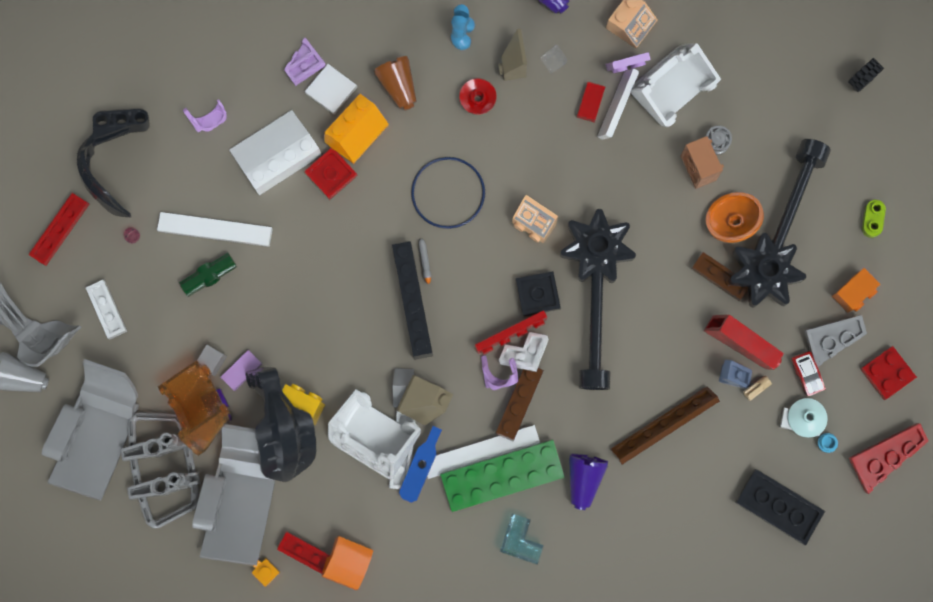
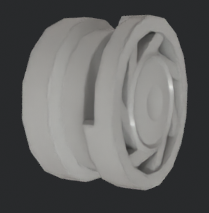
(721, 139)

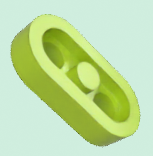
(873, 217)

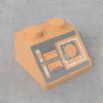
(632, 21)
(534, 219)

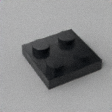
(538, 293)

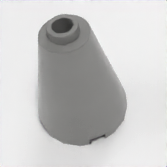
(20, 377)

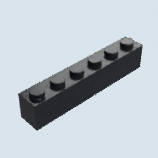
(412, 300)

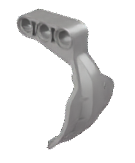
(35, 340)

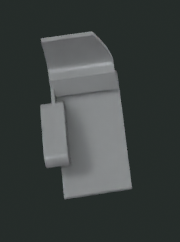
(92, 432)
(234, 501)

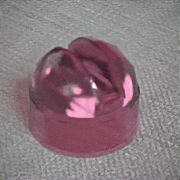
(133, 237)

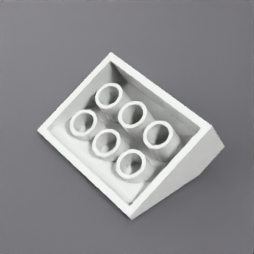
(275, 152)

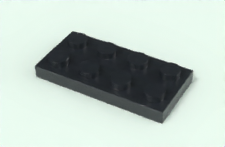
(780, 507)

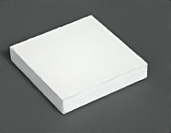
(331, 89)

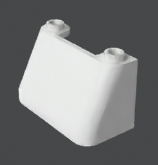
(675, 82)
(371, 435)

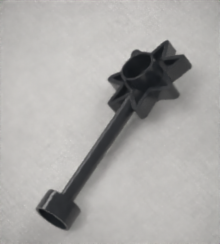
(597, 251)
(768, 267)

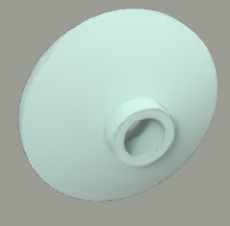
(799, 422)

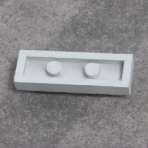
(106, 309)

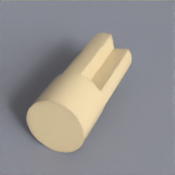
(758, 387)

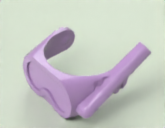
(209, 121)
(495, 383)

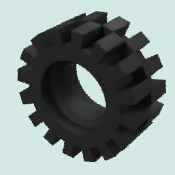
(866, 75)

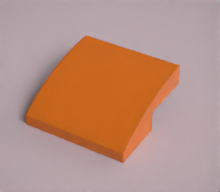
(347, 563)

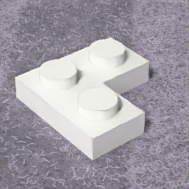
(528, 356)

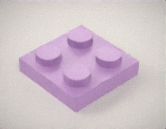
(621, 65)

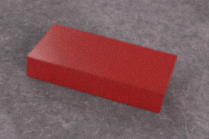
(591, 102)

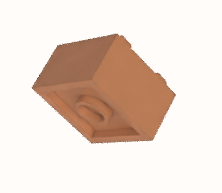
(701, 162)

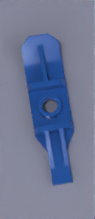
(417, 476)

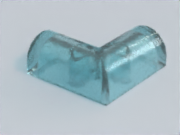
(516, 544)

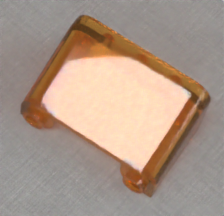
(196, 406)

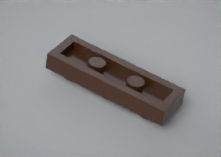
(718, 275)

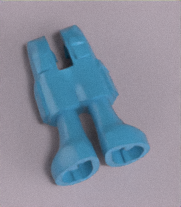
(461, 26)

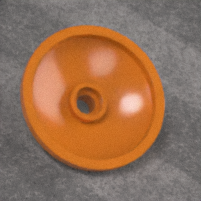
(734, 209)

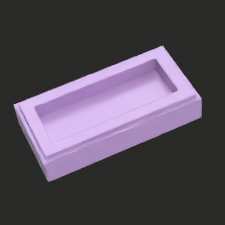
(235, 375)

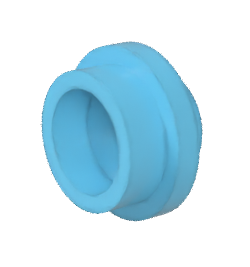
(827, 443)

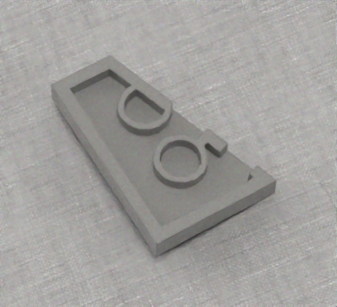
(831, 338)

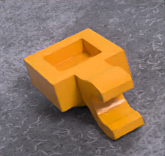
(265, 571)

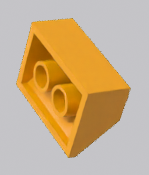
(355, 129)

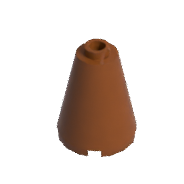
(398, 81)

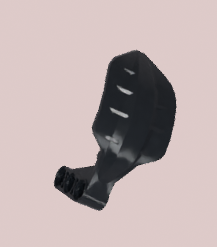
(102, 134)
(285, 433)

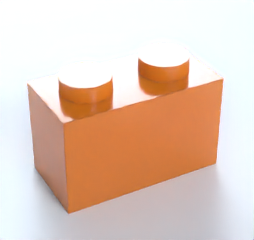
(856, 290)

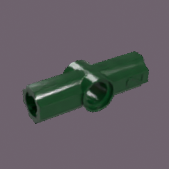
(207, 274)

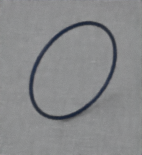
(440, 159)

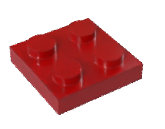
(330, 173)
(888, 373)

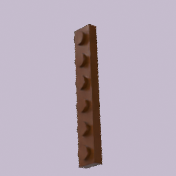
(665, 425)

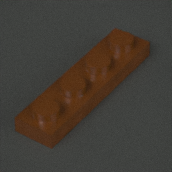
(519, 403)

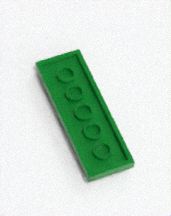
(502, 475)

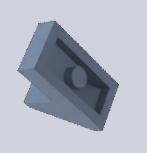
(735, 374)

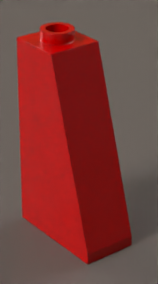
(744, 341)

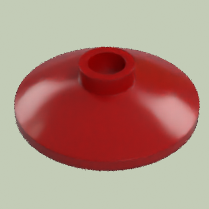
(478, 88)

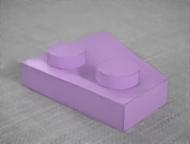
(304, 63)

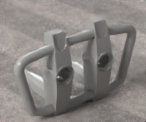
(174, 482)

